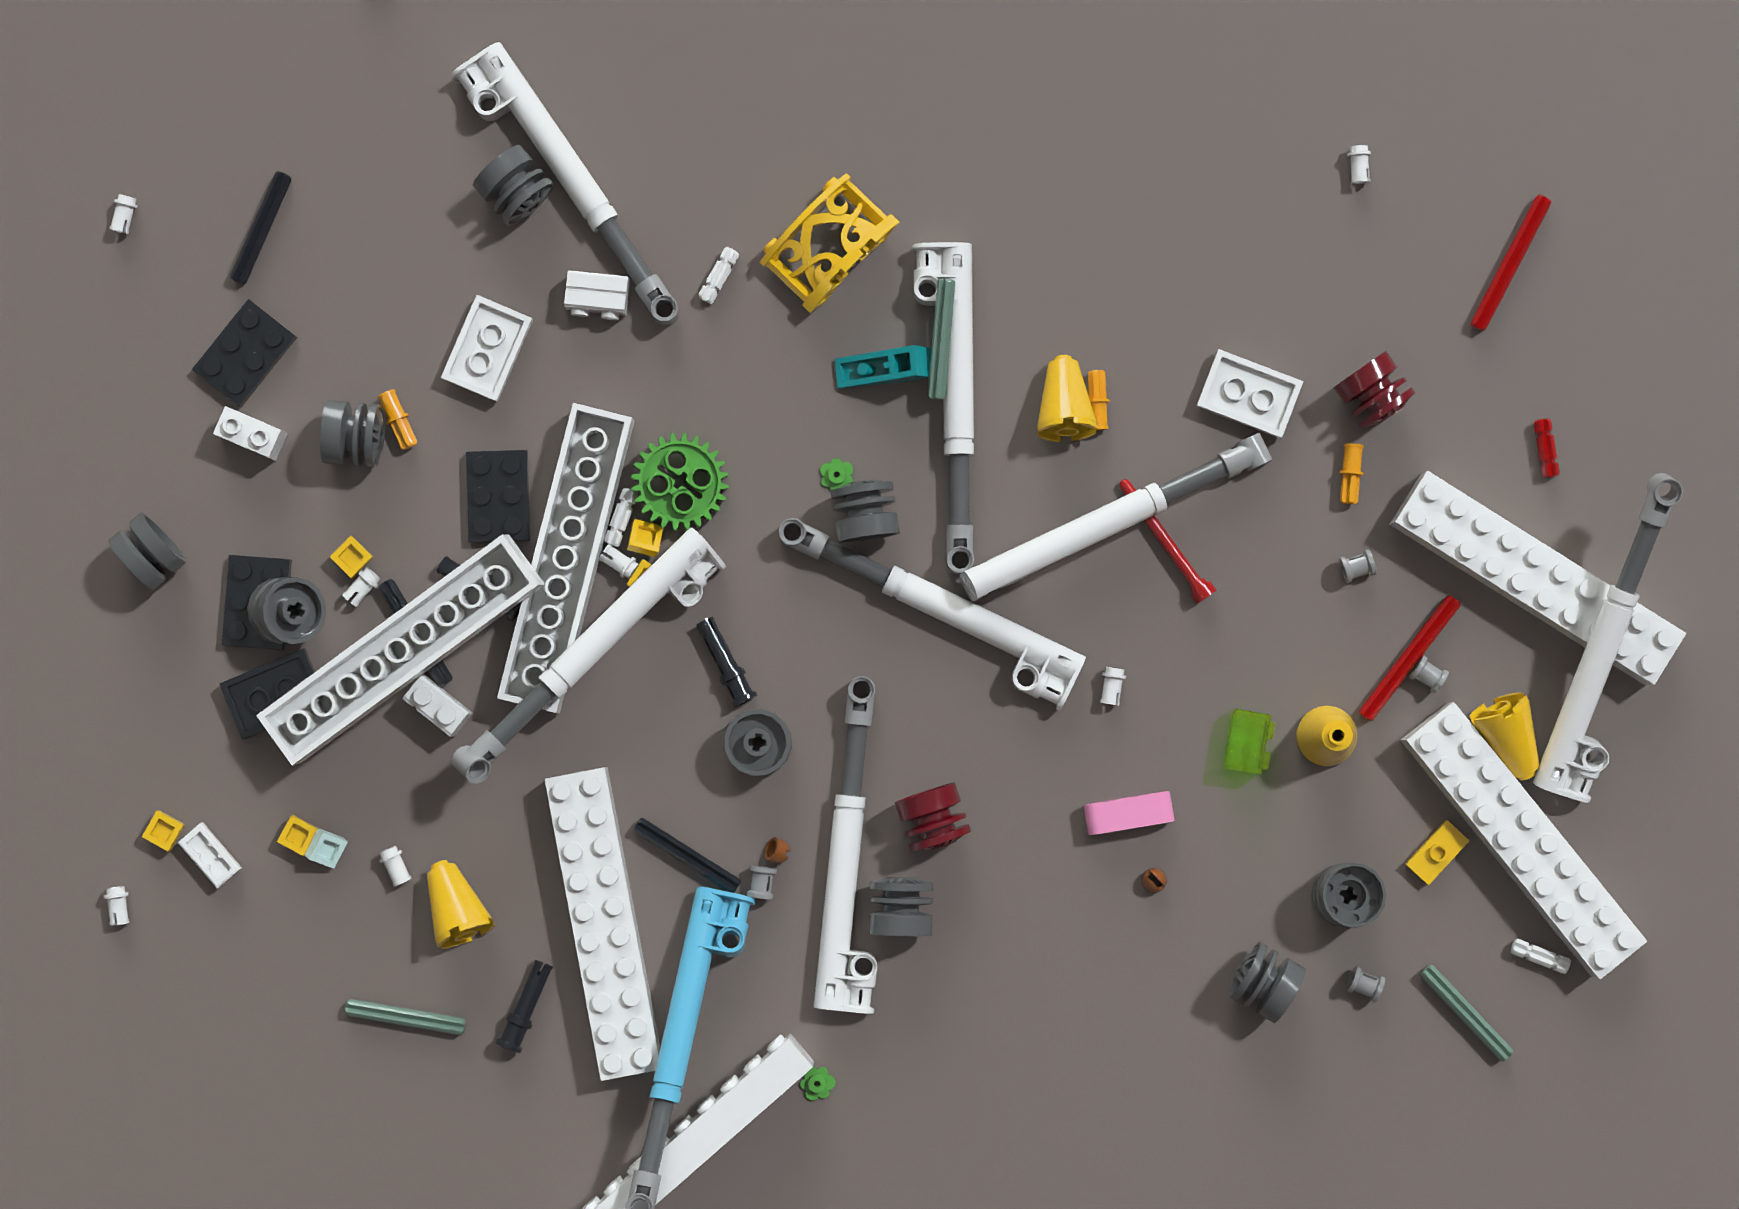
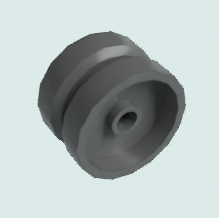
(147, 551)
(286, 610)
(740, 738)

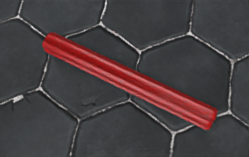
(1510, 263)
(1409, 658)

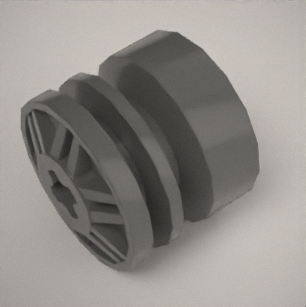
(508, 179)
(346, 433)
(865, 511)
(1361, 883)
(901, 907)
(1269, 983)

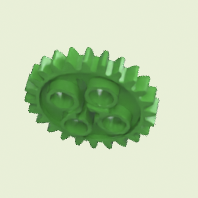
(695, 459)

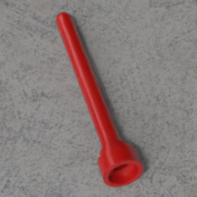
(1199, 587)

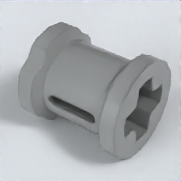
(1357, 566)
(1428, 674)
(761, 882)
(1365, 984)

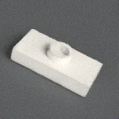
(210, 855)

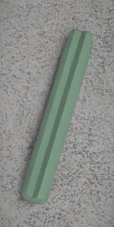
(941, 338)
(1466, 1012)
(405, 1017)

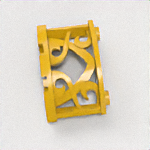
(823, 282)

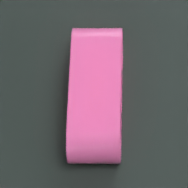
(1129, 813)

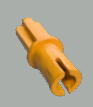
(1098, 397)
(397, 419)
(1351, 473)

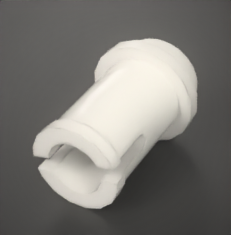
(1359, 164)
(123, 213)
(619, 561)
(363, 584)
(1112, 685)
(395, 865)
(117, 905)

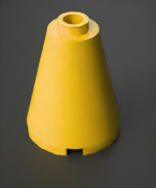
(1065, 403)
(1509, 732)
(1316, 739)
(455, 907)

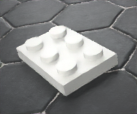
(487, 348)
(1249, 393)

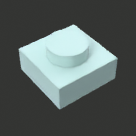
(326, 848)

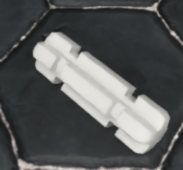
(718, 275)
(620, 517)
(1540, 956)

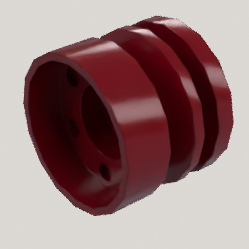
(1374, 390)
(933, 817)

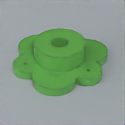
(829, 469)
(826, 1081)

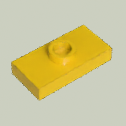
(1437, 852)

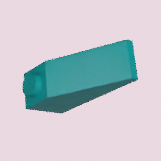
(883, 367)

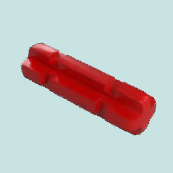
(1546, 448)

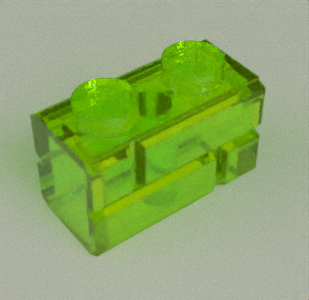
(1248, 741)

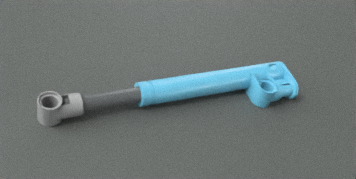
(709, 923)

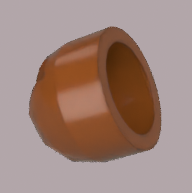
(776, 850)
(1149, 884)

